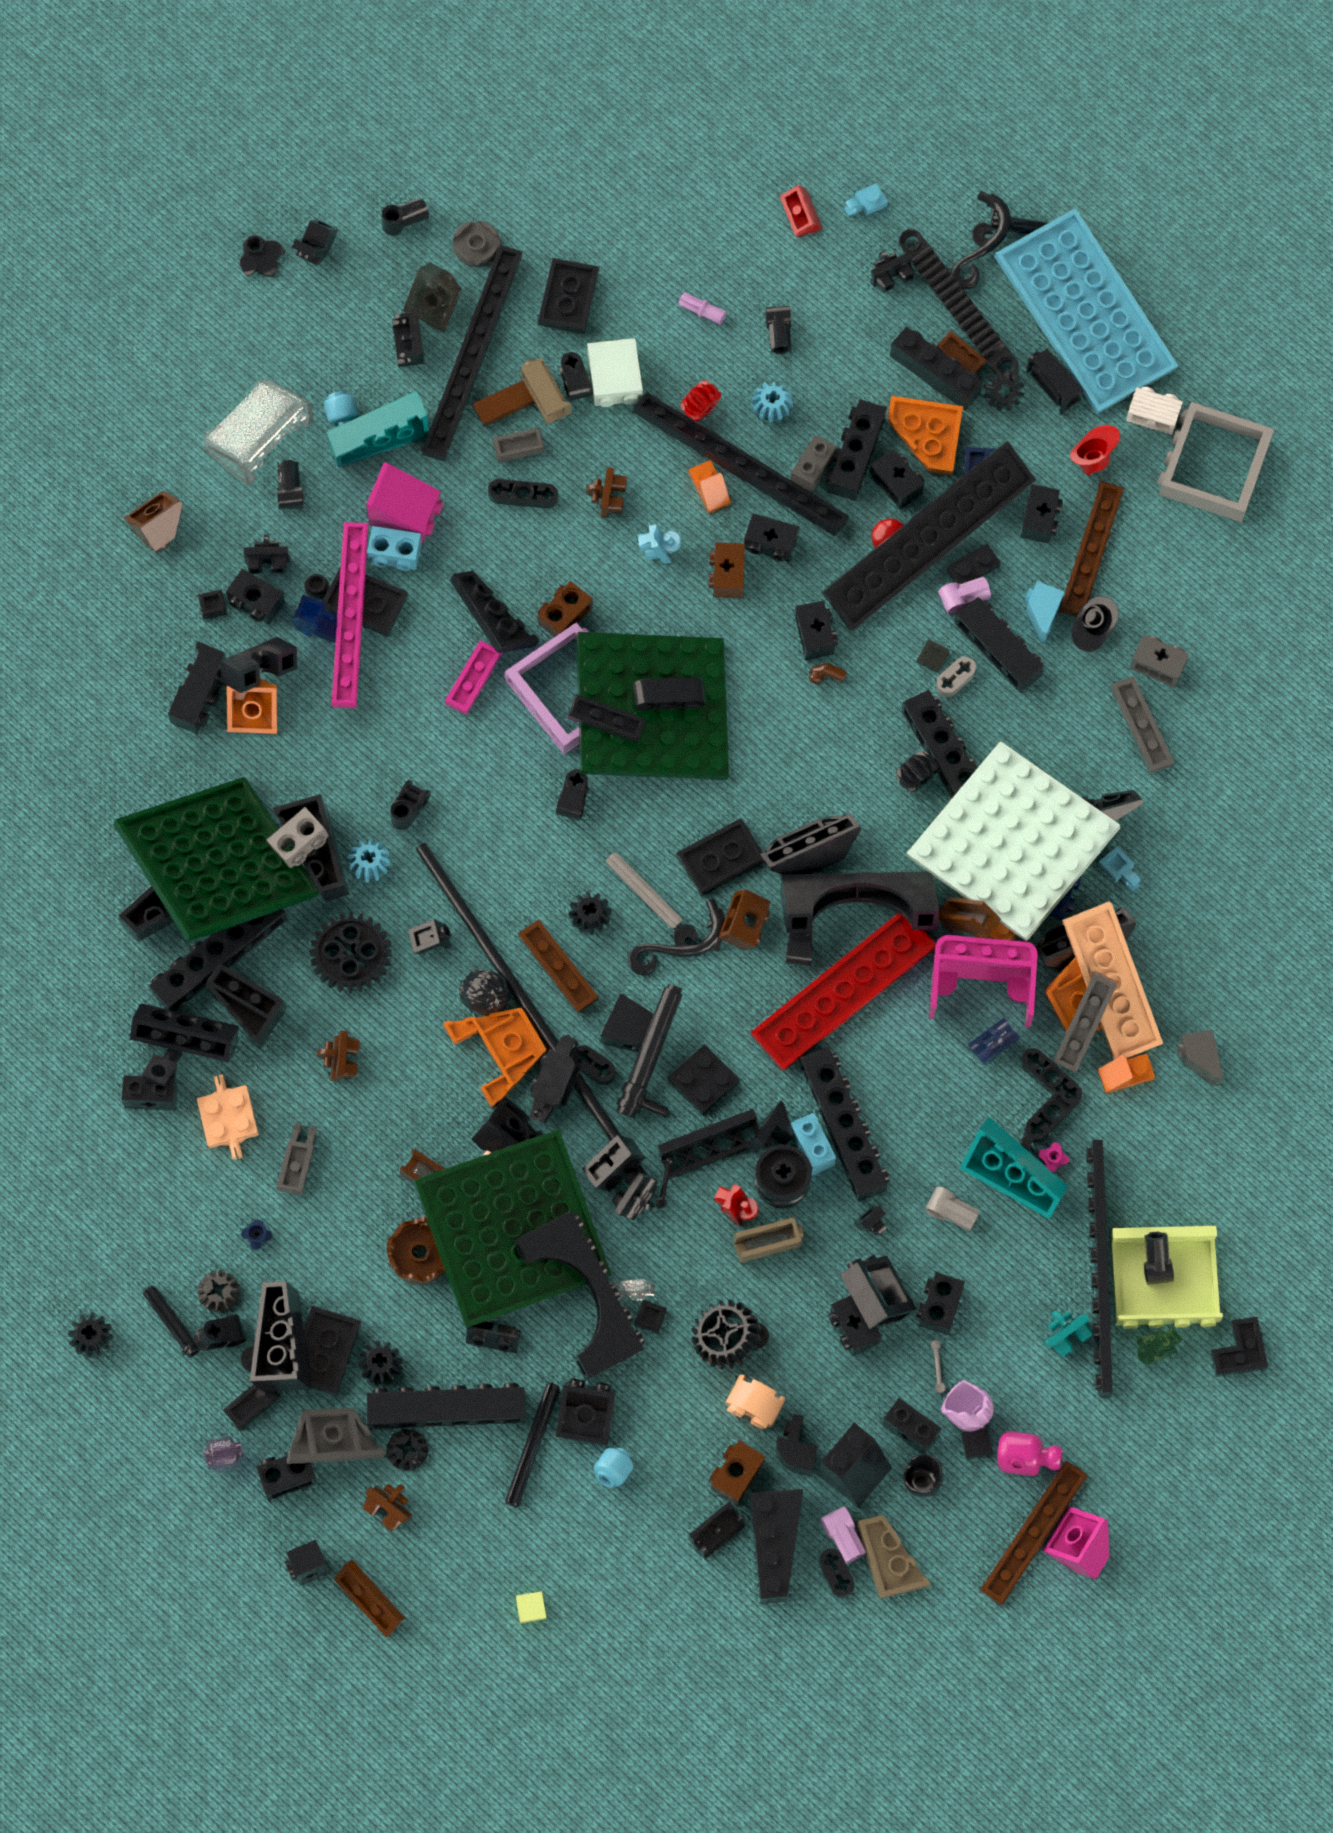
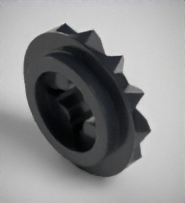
(413, 1459)

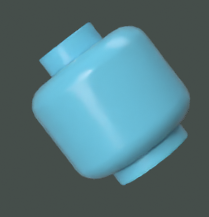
(340, 408)
(613, 1467)

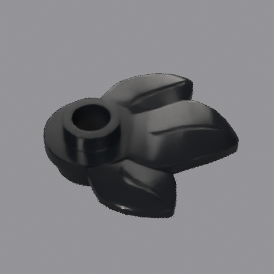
(260, 260)

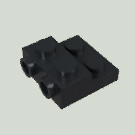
(586, 1411)

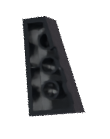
(321, 863)
(279, 1344)
(774, 1534)

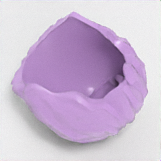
(968, 1406)

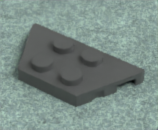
(332, 1436)

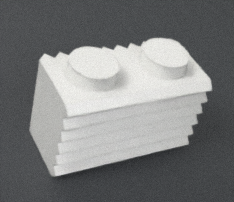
(1154, 410)

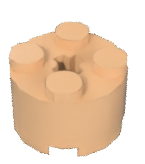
(754, 1402)

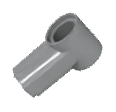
(946, 1206)

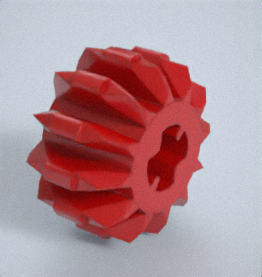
(701, 400)

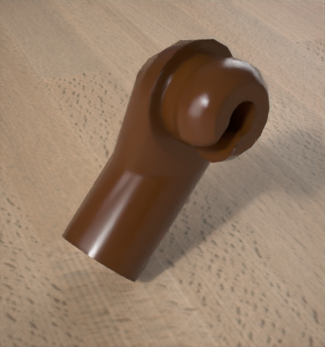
(826, 670)

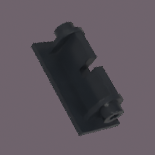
(503, 1339)

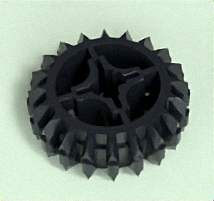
(707, 1335)

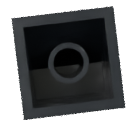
(855, 1465)

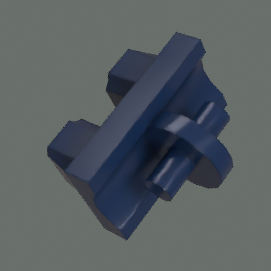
(993, 1041)

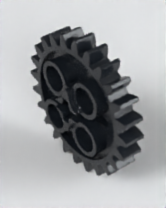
(367, 938)

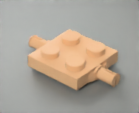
(228, 1117)

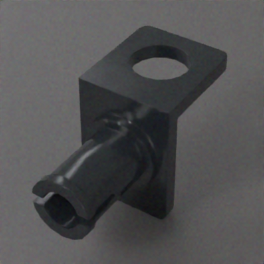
(162, 1068)

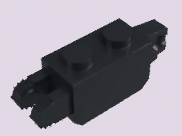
(555, 1079)

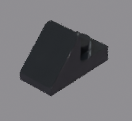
(775, 1126)

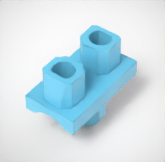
(657, 543)

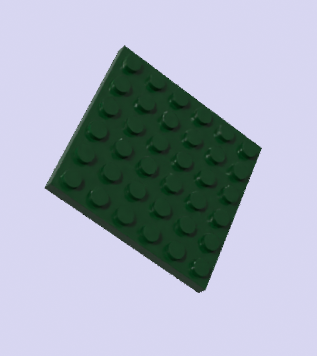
(672, 741)
(214, 859)
(490, 1203)

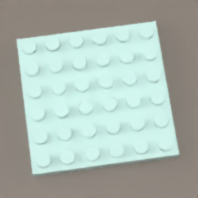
(1013, 840)

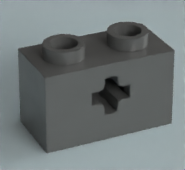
(813, 463)
(1165, 671)

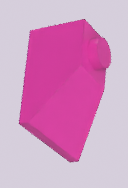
(1080, 1542)

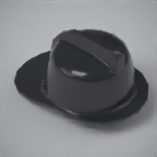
(1094, 623)

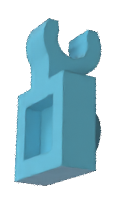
(868, 199)
(1119, 865)

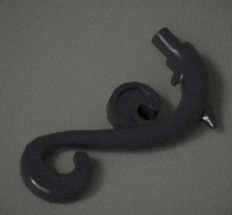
(986, 245)
(681, 949)

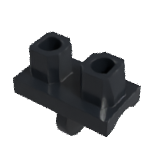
(889, 267)
(265, 553)
(637, 1196)

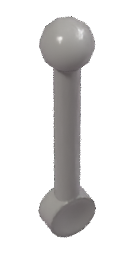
(940, 1387)

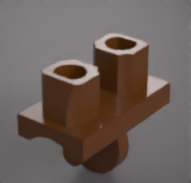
(609, 503)
(341, 1046)
(378, 1498)

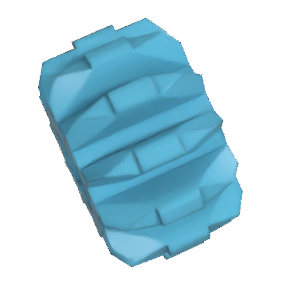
(772, 410)
(375, 854)

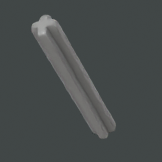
(644, 891)

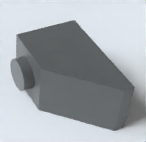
(1201, 1055)

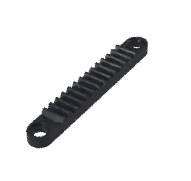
(958, 303)

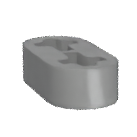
(952, 673)

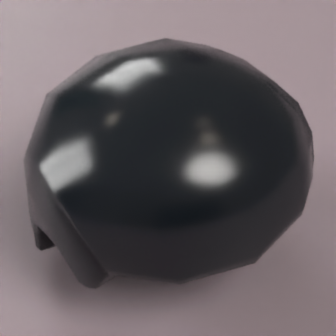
(923, 1475)

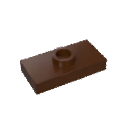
(956, 348)

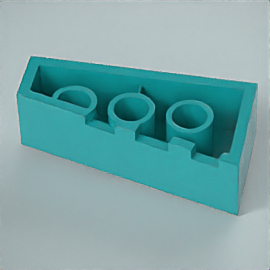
(1012, 1170)

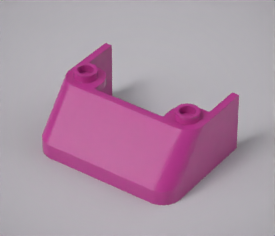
(985, 960)

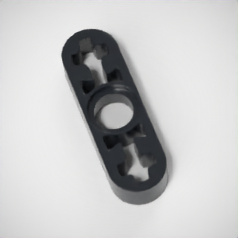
(541, 489)

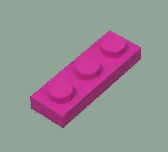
(473, 678)

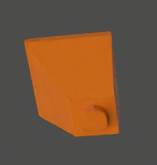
(253, 710)

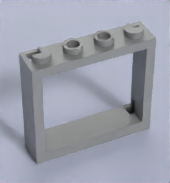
(1202, 499)

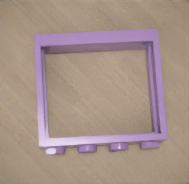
(513, 678)

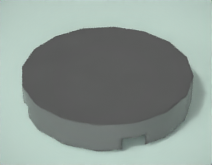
(476, 243)

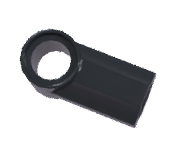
(404, 215)
(779, 323)
(289, 489)
(1158, 1265)

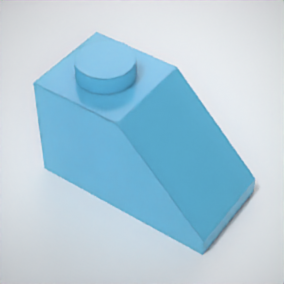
(1043, 607)

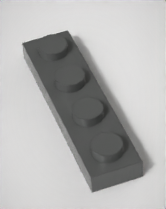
(1142, 725)
(1085, 1021)

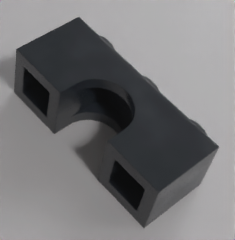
(244, 669)

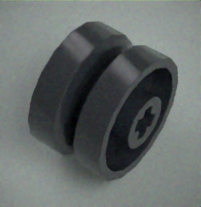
(782, 1191)

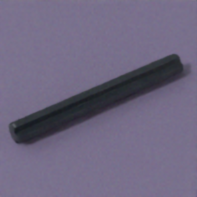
(532, 1445)

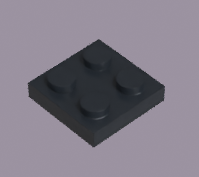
(703, 1079)

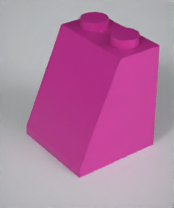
(403, 502)

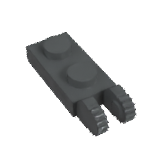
(296, 1162)

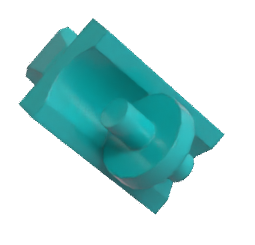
(1078, 1326)

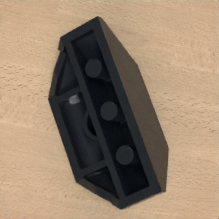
(812, 846)
(1057, 950)

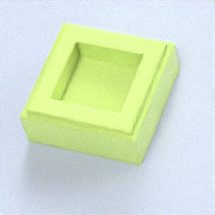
(531, 1607)

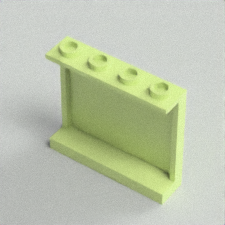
(1186, 1300)

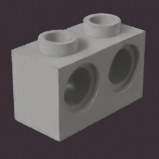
(293, 833)

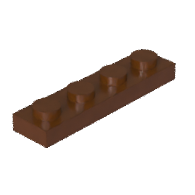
(558, 966)

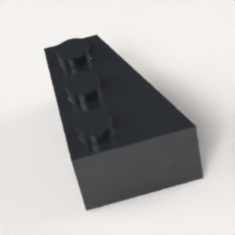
(199, 690)
(247, 1003)

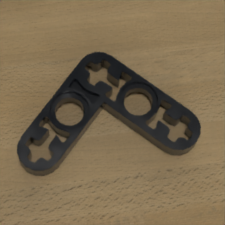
(1058, 1098)

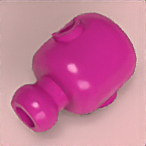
(1025, 1454)

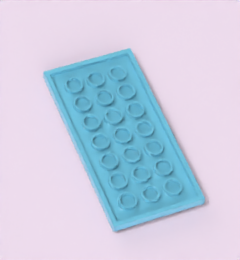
(1086, 311)

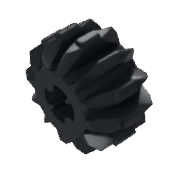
(1010, 394)
(916, 771)
(595, 919)
(79, 1335)
(388, 1357)

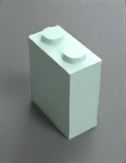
(614, 372)

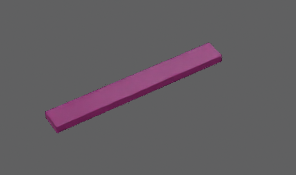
(350, 615)

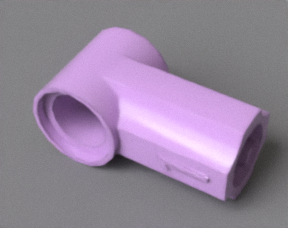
(958, 596)
(840, 1528)

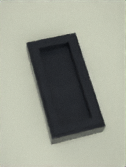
(249, 1406)

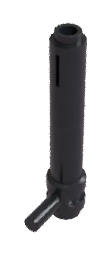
(636, 1087)

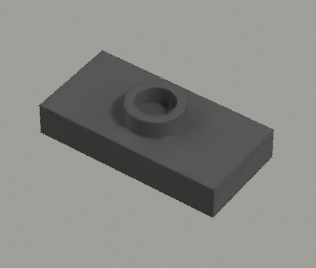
(518, 445)

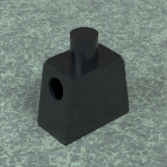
(626, 1025)

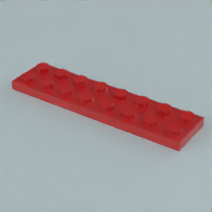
(842, 991)

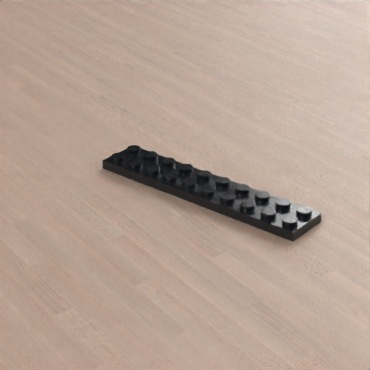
(928, 536)

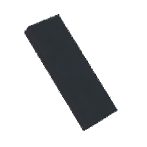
(606, 718)

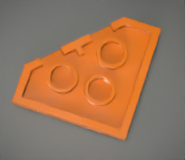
(928, 431)

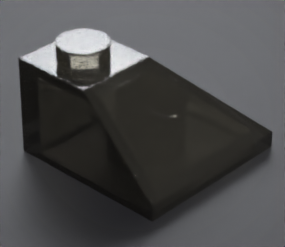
(434, 296)

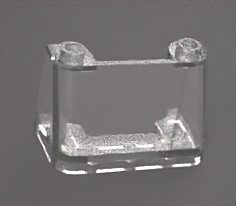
(256, 428)

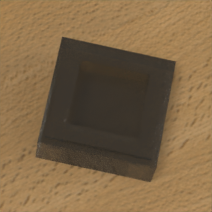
(933, 656)

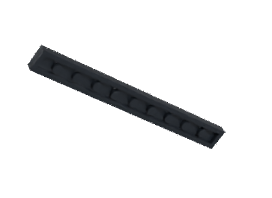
(472, 353)
(740, 464)
(1099, 1279)

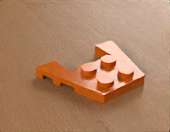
(1066, 993)
(509, 1041)

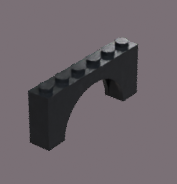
(905, 892)
(566, 1244)

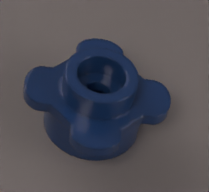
(256, 1227)

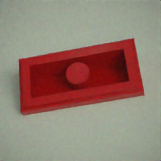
(800, 211)

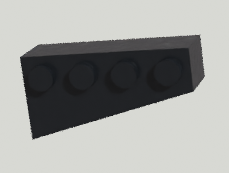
(145, 915)

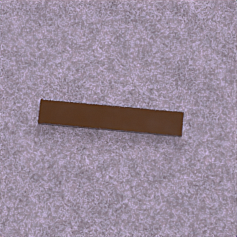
(1091, 548)
(1033, 1533)

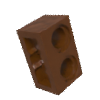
(568, 612)

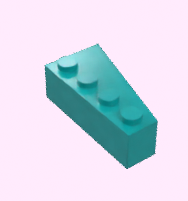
(379, 430)

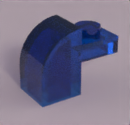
(313, 620)

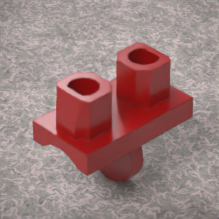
(736, 1204)

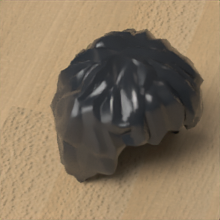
(484, 992)

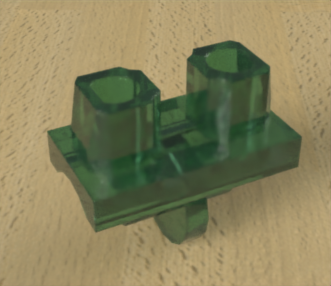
(1158, 1346)

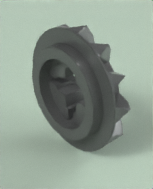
(214, 1302)

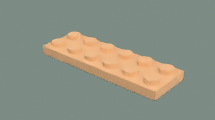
(1102, 948)

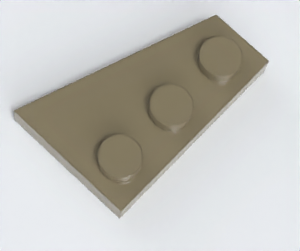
(888, 1560)

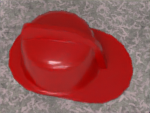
(1095, 448)

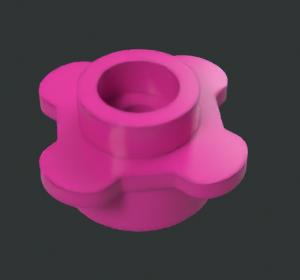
(1053, 1164)

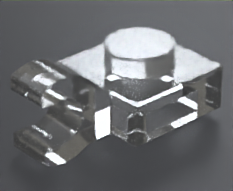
(634, 1289)

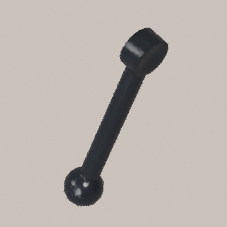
(661, 1202)

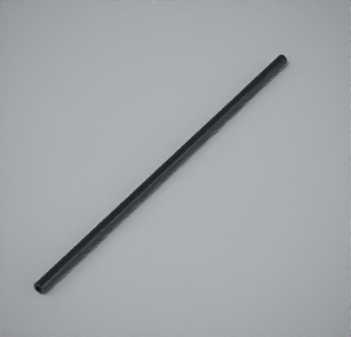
(515, 987)

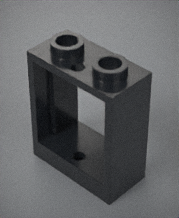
(867, 1297)

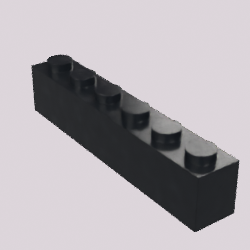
(446, 1407)

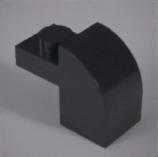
(315, 242)
(795, 1455)

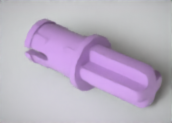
(702, 308)

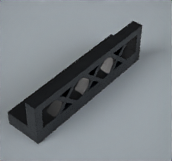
(705, 1135)

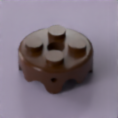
(400, 1257)

